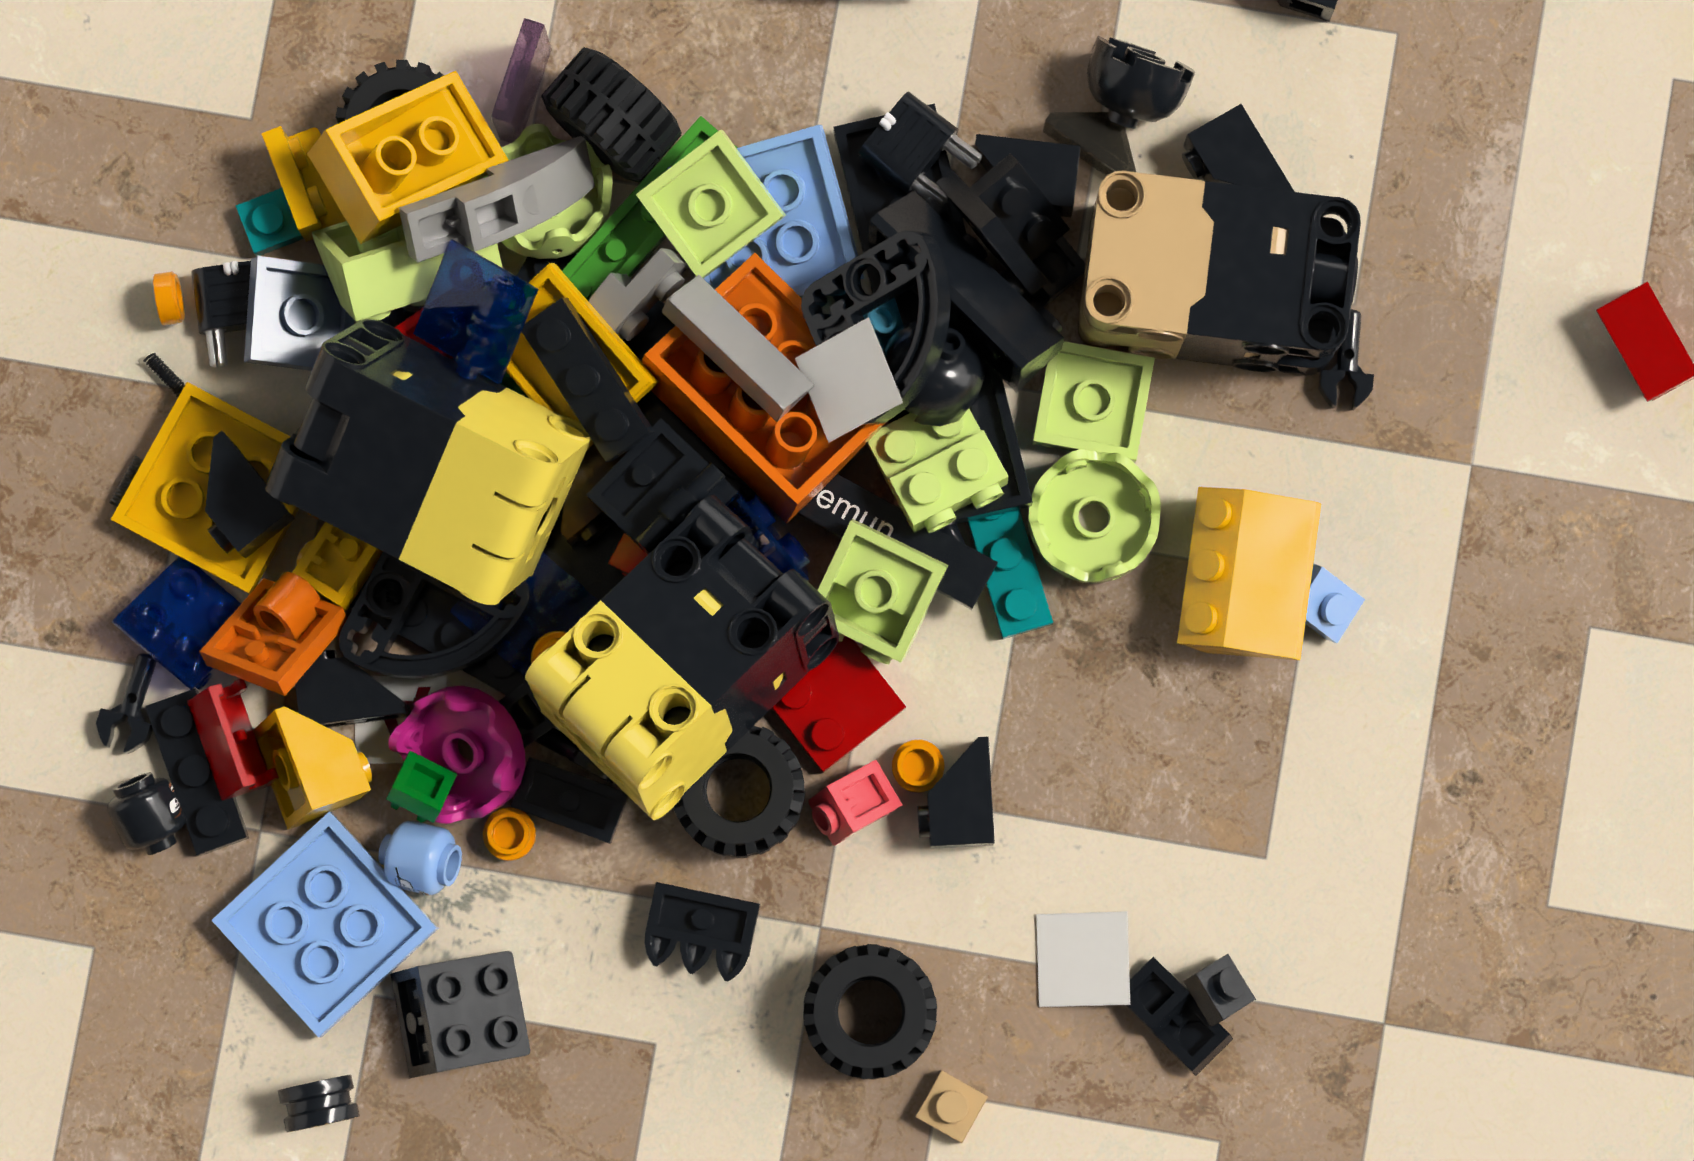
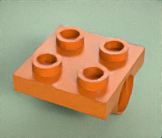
(275, 634)

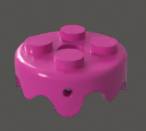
(487, 727)

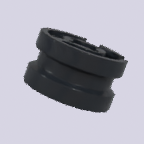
(318, 1103)

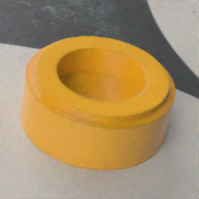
(168, 298)

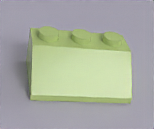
(379, 272)

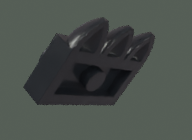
(700, 924)

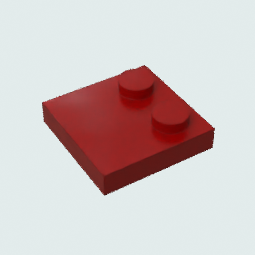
(838, 705)

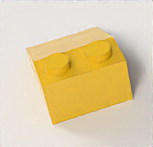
(404, 154)

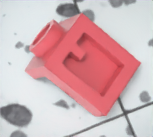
(853, 802)

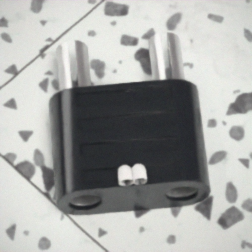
(911, 142)
(221, 304)

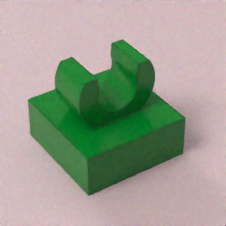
(421, 787)

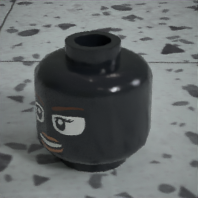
(146, 813)

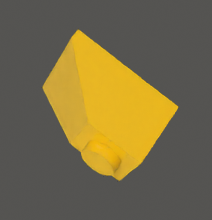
(314, 766)

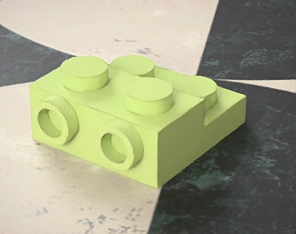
(937, 468)
(880, 591)

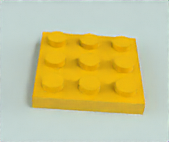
(171, 485)

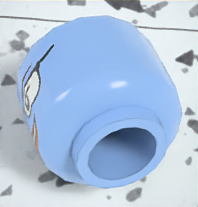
(420, 857)

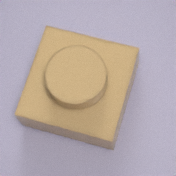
(951, 1106)

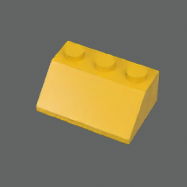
(1248, 573)

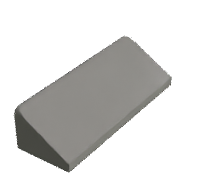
(737, 347)

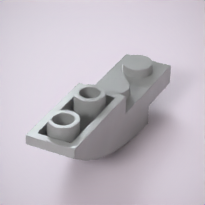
(501, 205)
(626, 301)

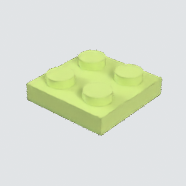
(710, 204)
(1094, 400)

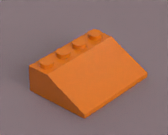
(778, 460)

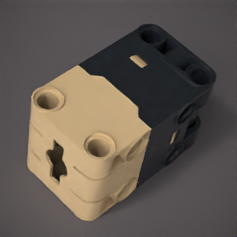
(1218, 273)

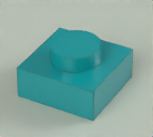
(268, 222)

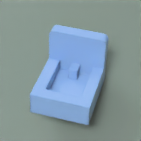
(1330, 604)

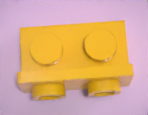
(301, 183)
(336, 564)

